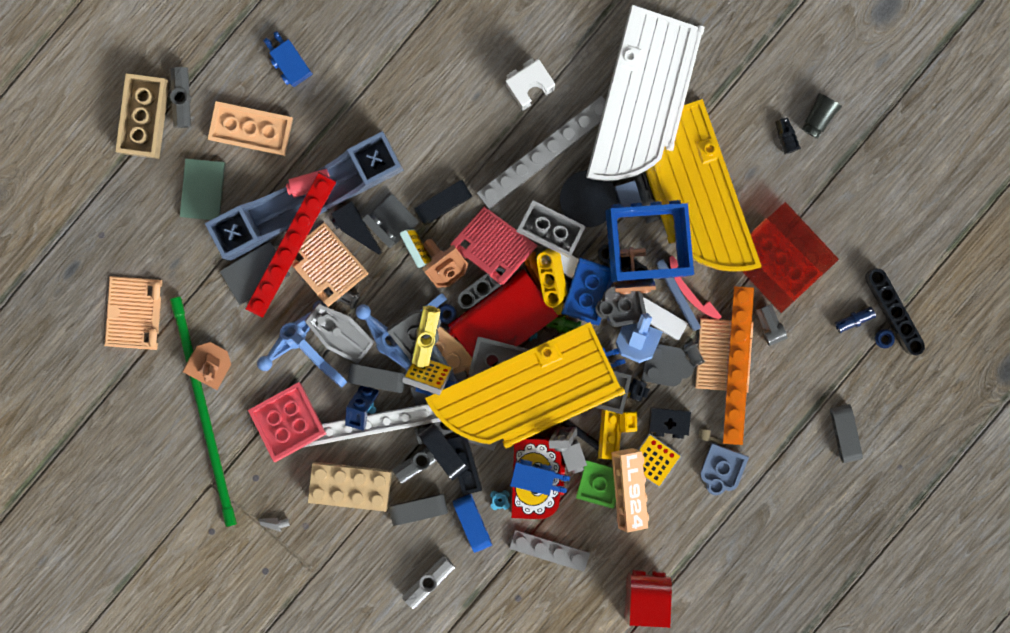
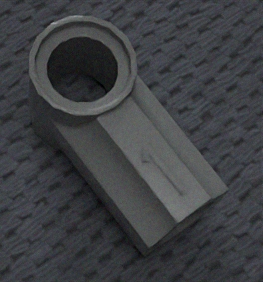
(772, 329)

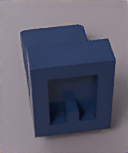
(358, 406)

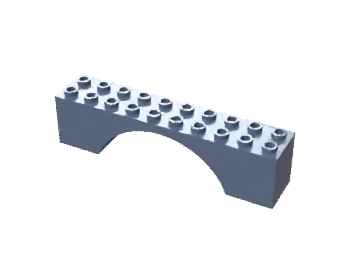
(271, 215)

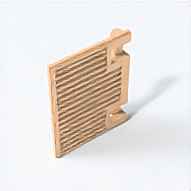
(328, 265)
(132, 313)
(715, 348)

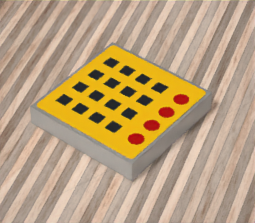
(429, 378)
(658, 459)

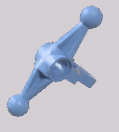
(380, 333)
(292, 337)

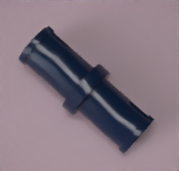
(855, 319)

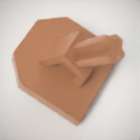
(445, 266)
(208, 364)

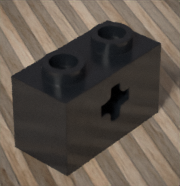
(659, 416)

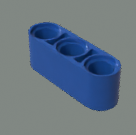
(472, 523)

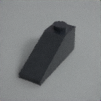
(351, 223)

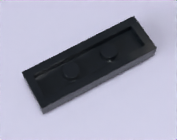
(469, 479)

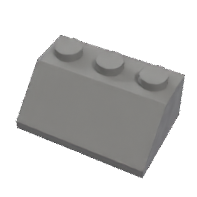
(551, 229)

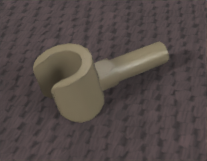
(704, 434)

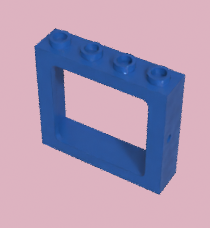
(682, 237)

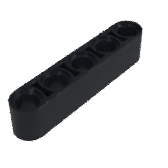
(902, 318)

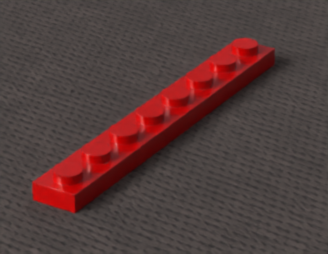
(290, 244)

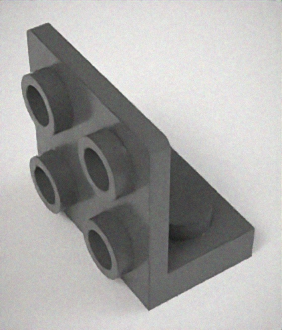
(390, 220)

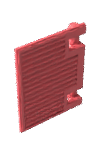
(494, 245)

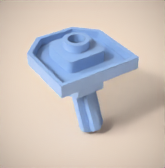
(638, 340)

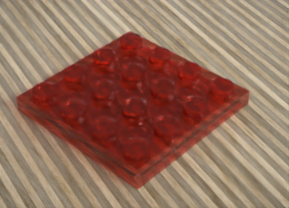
(789, 257)

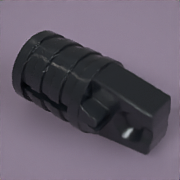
(787, 136)

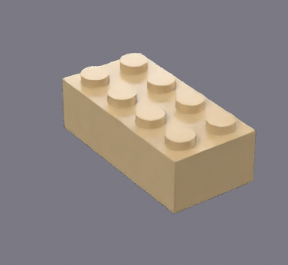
(142, 116)
(350, 486)

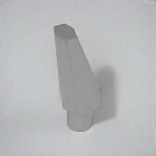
(274, 523)

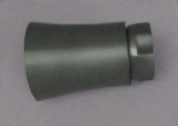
(820, 115)

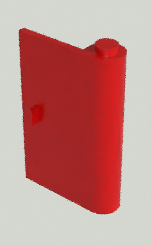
(505, 315)

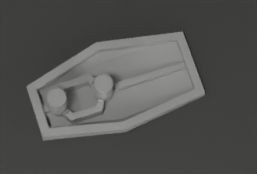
(339, 333)

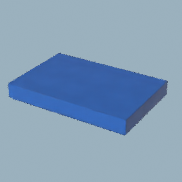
(586, 290)

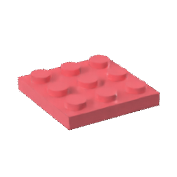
(287, 422)

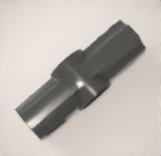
(179, 85)
(411, 468)

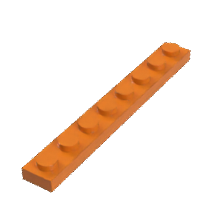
(738, 365)

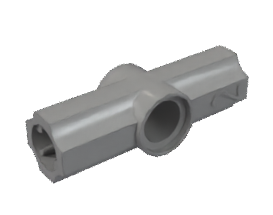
(419, 591)

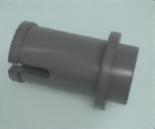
(693, 353)

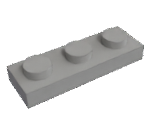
(562, 438)

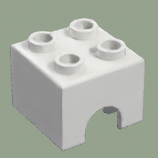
(530, 76)

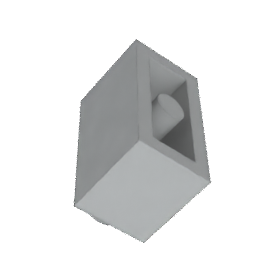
(574, 458)

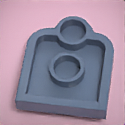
(722, 469)

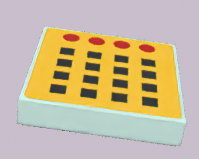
(415, 248)

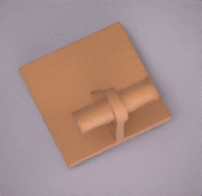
(642, 286)

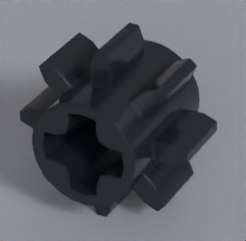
(637, 390)

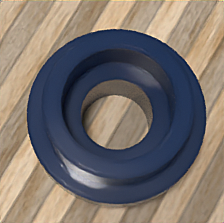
(451, 309)
(891, 338)

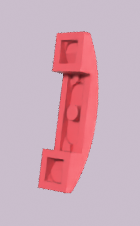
(707, 309)

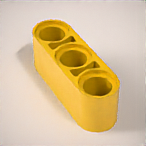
(548, 285)

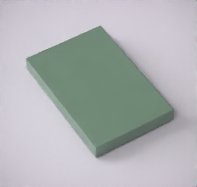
(202, 189)

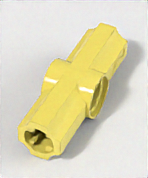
(427, 325)

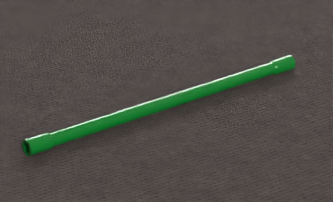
(227, 509)

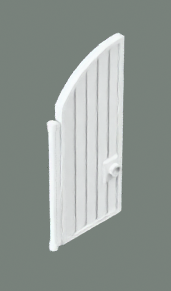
(644, 95)

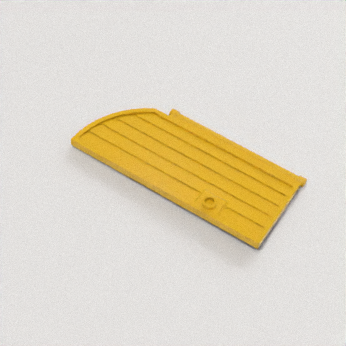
(699, 177)
(530, 390)

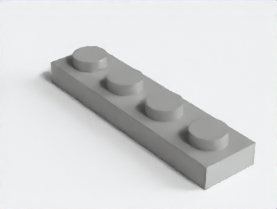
(549, 550)

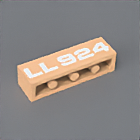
(630, 490)

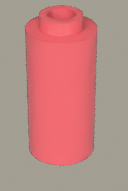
(300, 185)

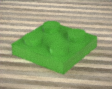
(597, 485)

